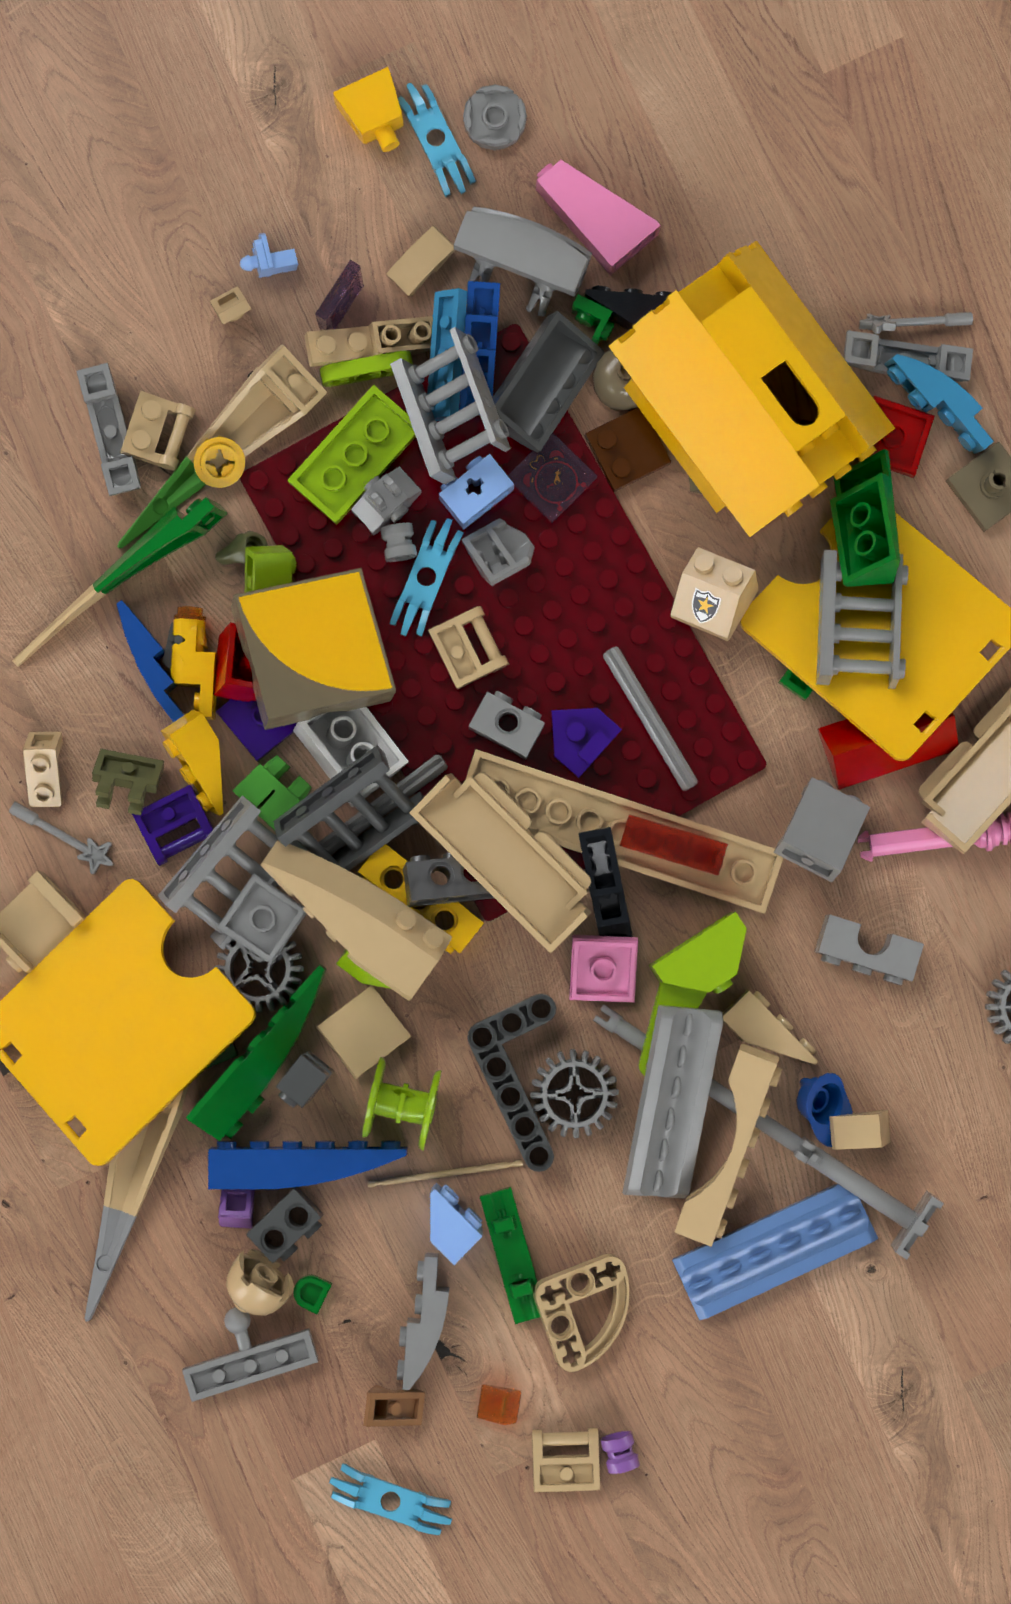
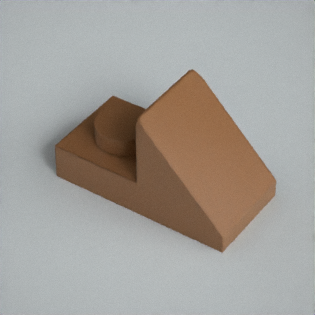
(393, 1407)

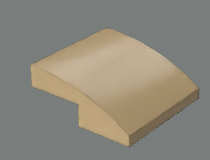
(363, 1031)

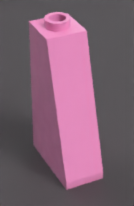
(595, 215)

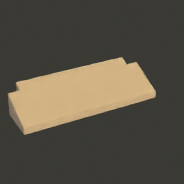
(972, 782)
(493, 843)

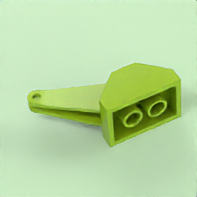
(696, 968)

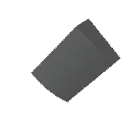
(545, 381)

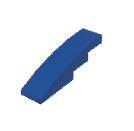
(482, 325)
(146, 654)

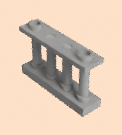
(420, 406)
(831, 633)
(202, 864)

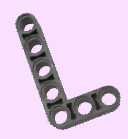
(509, 1077)

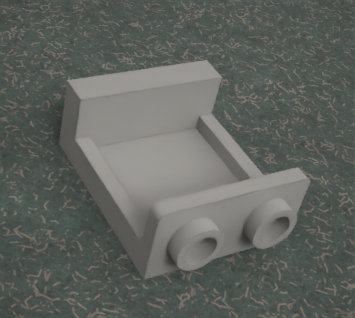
(822, 829)

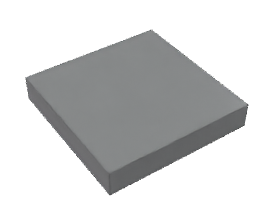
(262, 919)

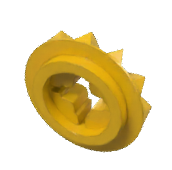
(229, 472)

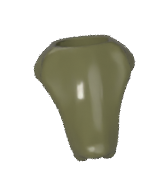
(236, 549)

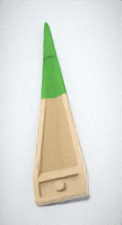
(263, 406)

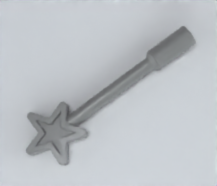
(885, 322)
(93, 853)

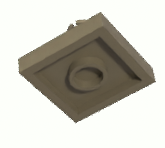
(985, 486)

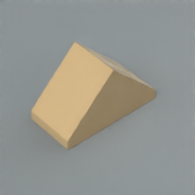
(860, 1130)

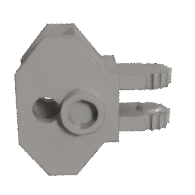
(386, 500)

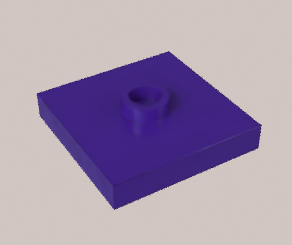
(247, 725)

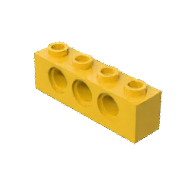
(387, 860)

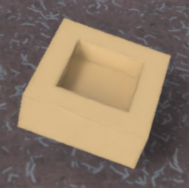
(230, 305)

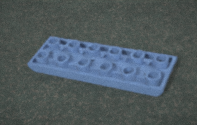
(774, 1250)

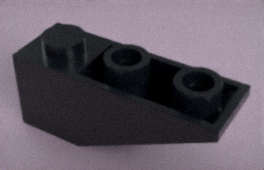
(627, 306)

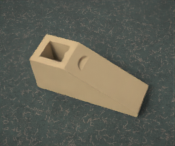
(758, 1026)

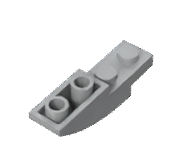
(423, 1333)

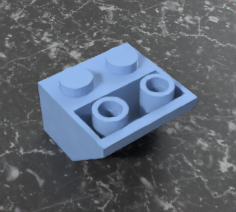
(451, 1227)

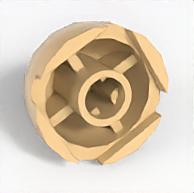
(257, 1284)

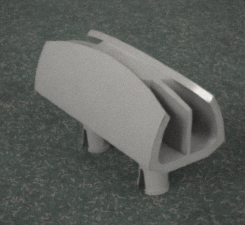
(524, 249)

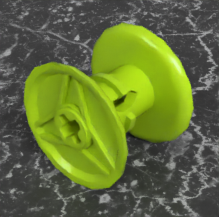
(401, 1103)

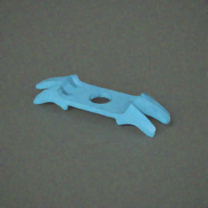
(444, 154)
(424, 596)
(410, 1501)

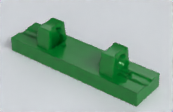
(511, 1252)

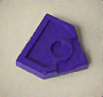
(581, 737)

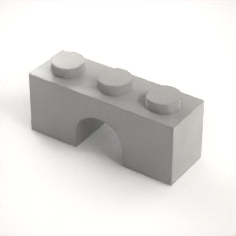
(840, 943)

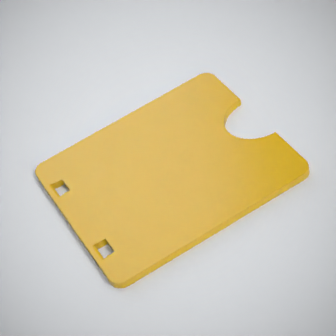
(943, 630)
(113, 1027)

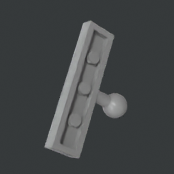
(250, 1362)

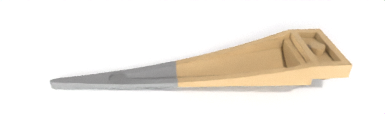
(126, 1188)

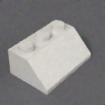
(343, 737)

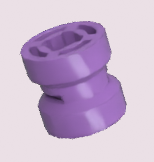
(620, 1452)

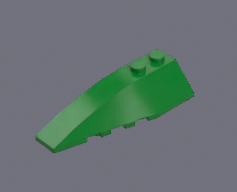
(250, 1074)

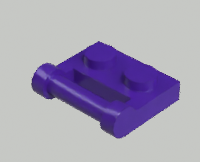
(170, 815)

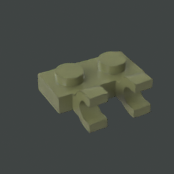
(126, 771)

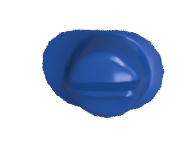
(820, 1099)

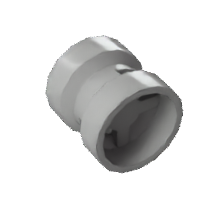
(398, 545)

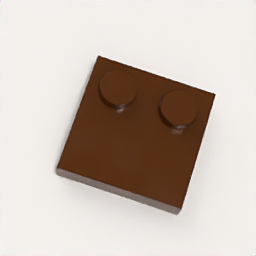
(627, 449)

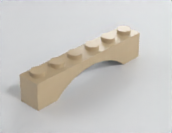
(705, 1206)

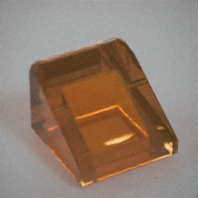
(499, 1404)

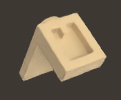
(42, 768)

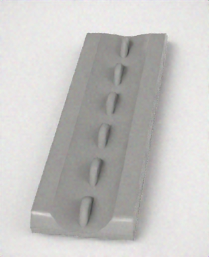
(673, 1102)

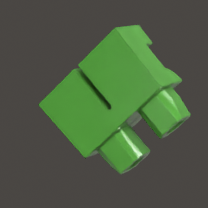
(264, 782)

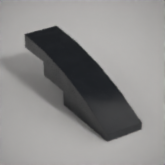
(606, 882)

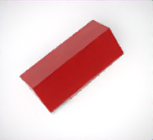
(859, 759)

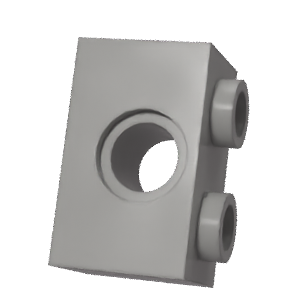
(518, 741)

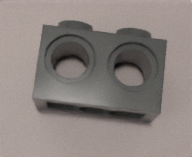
(280, 1219)

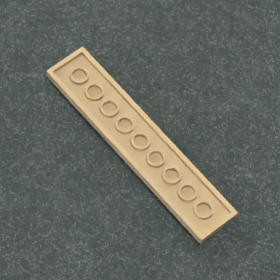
(567, 808)

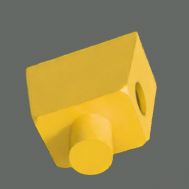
(372, 109)

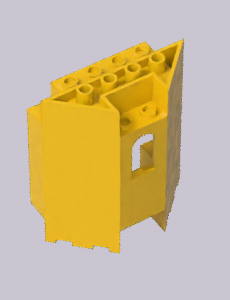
(702, 390)

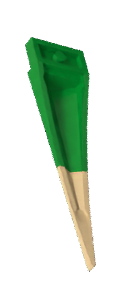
(165, 537)

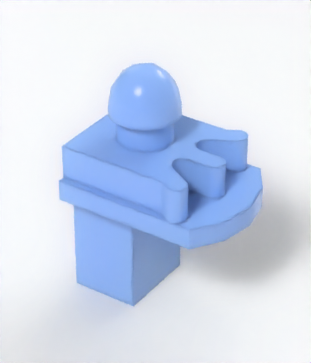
(267, 262)

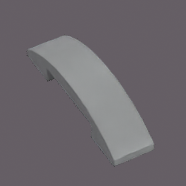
(870, 353)
(109, 428)

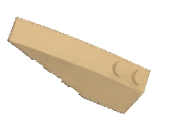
(368, 922)

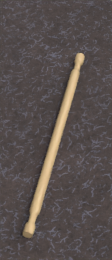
(453, 1172)

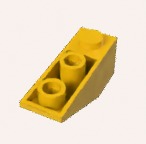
(199, 754)

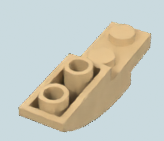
(378, 338)

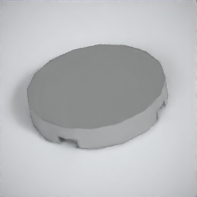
(494, 117)

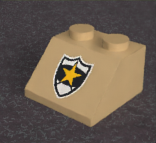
(714, 594)

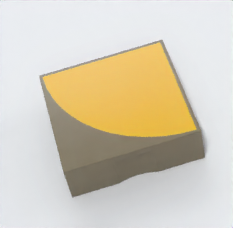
(313, 648)

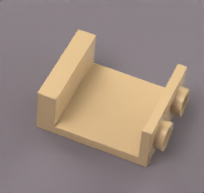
(36, 922)

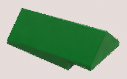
(866, 523)

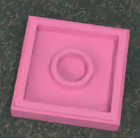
(603, 968)

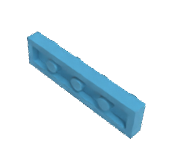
(447, 313)

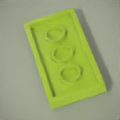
(354, 454)

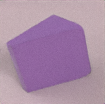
(236, 1208)

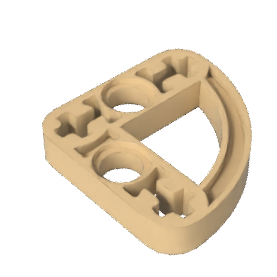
(560, 1307)

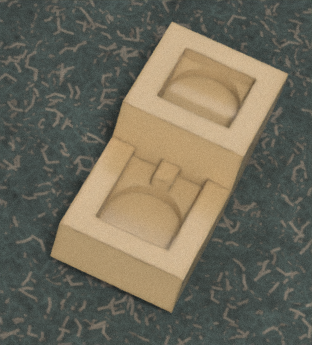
(421, 260)

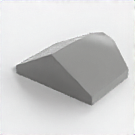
(499, 550)

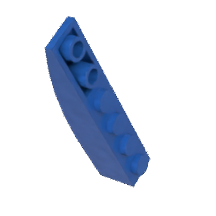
(292, 1164)

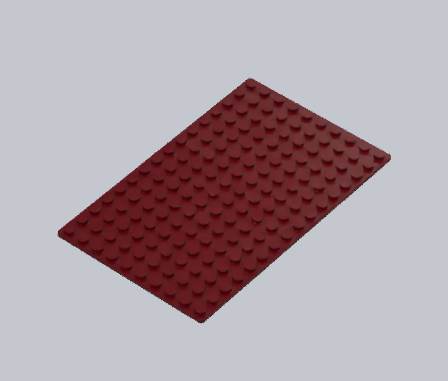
(552, 621)

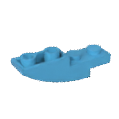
(932, 389)

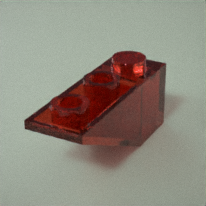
(673, 844)

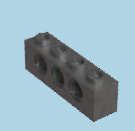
(423, 891)

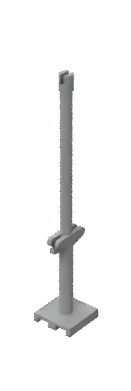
(912, 1221)

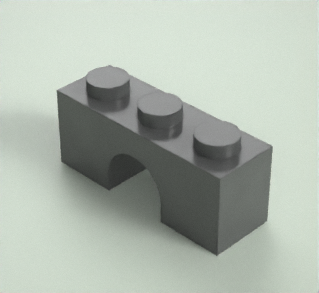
(303, 1080)

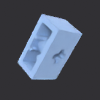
(493, 488)

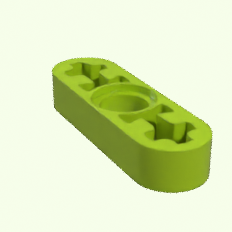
(361, 369)

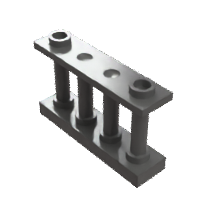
(336, 792)

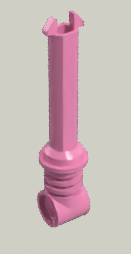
(925, 839)

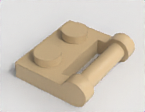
(147, 426)
(458, 651)
(566, 1472)

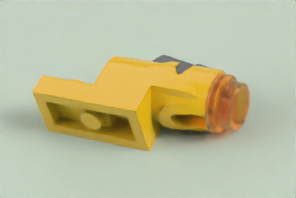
(187, 658)

